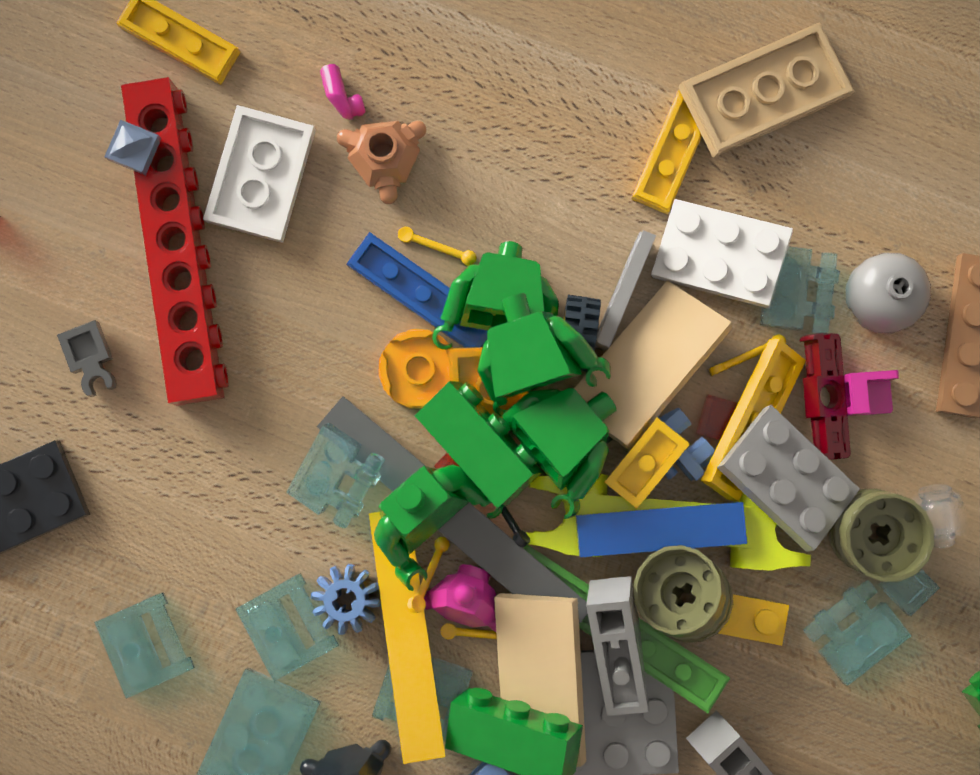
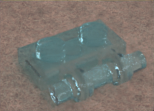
(790, 295)
(324, 470)
(862, 643)

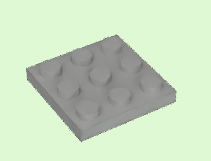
(628, 741)

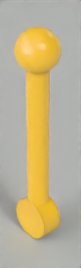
(407, 235)
(742, 358)
(417, 603)
(450, 630)

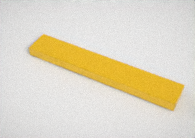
(409, 662)

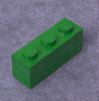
(479, 442)
(512, 735)

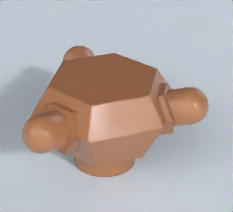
(383, 153)

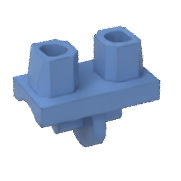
(695, 456)

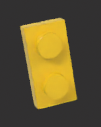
(647, 462)
(757, 620)

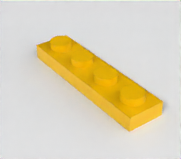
(767, 386)

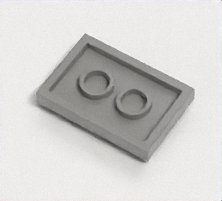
(788, 478)

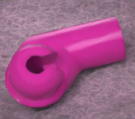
(335, 92)

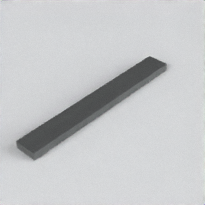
(467, 528)

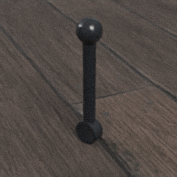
(520, 537)

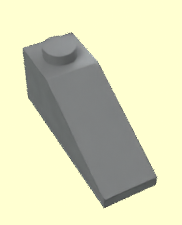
(617, 645)
(725, 748)

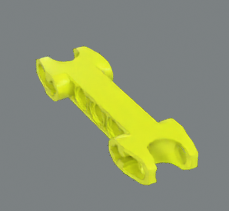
(759, 553)

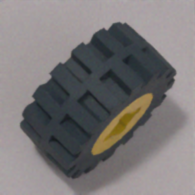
(583, 316)

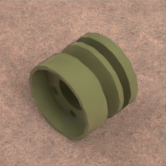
(902, 541)
(665, 578)

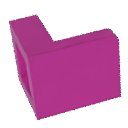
(869, 392)

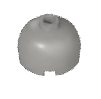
(873, 296)

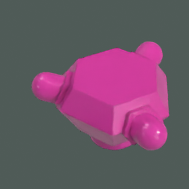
(464, 598)

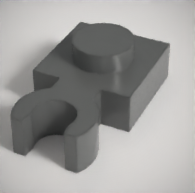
(86, 351)

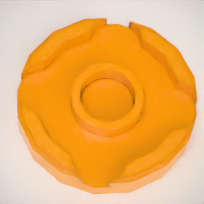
(426, 372)

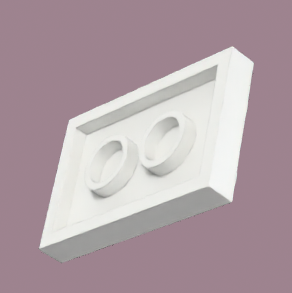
(259, 174)
(722, 253)

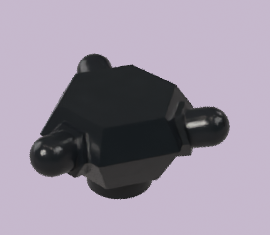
(349, 761)

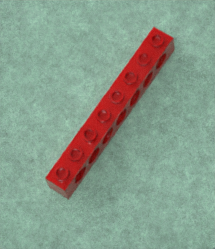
(143, 105)

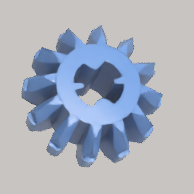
(333, 591)

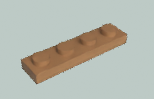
(961, 358)

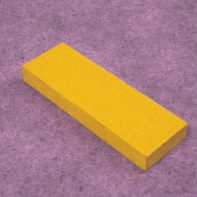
(179, 38)
(669, 158)

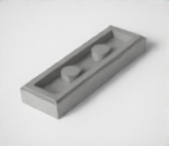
(624, 290)

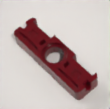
(826, 370)

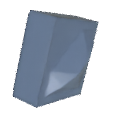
(133, 147)

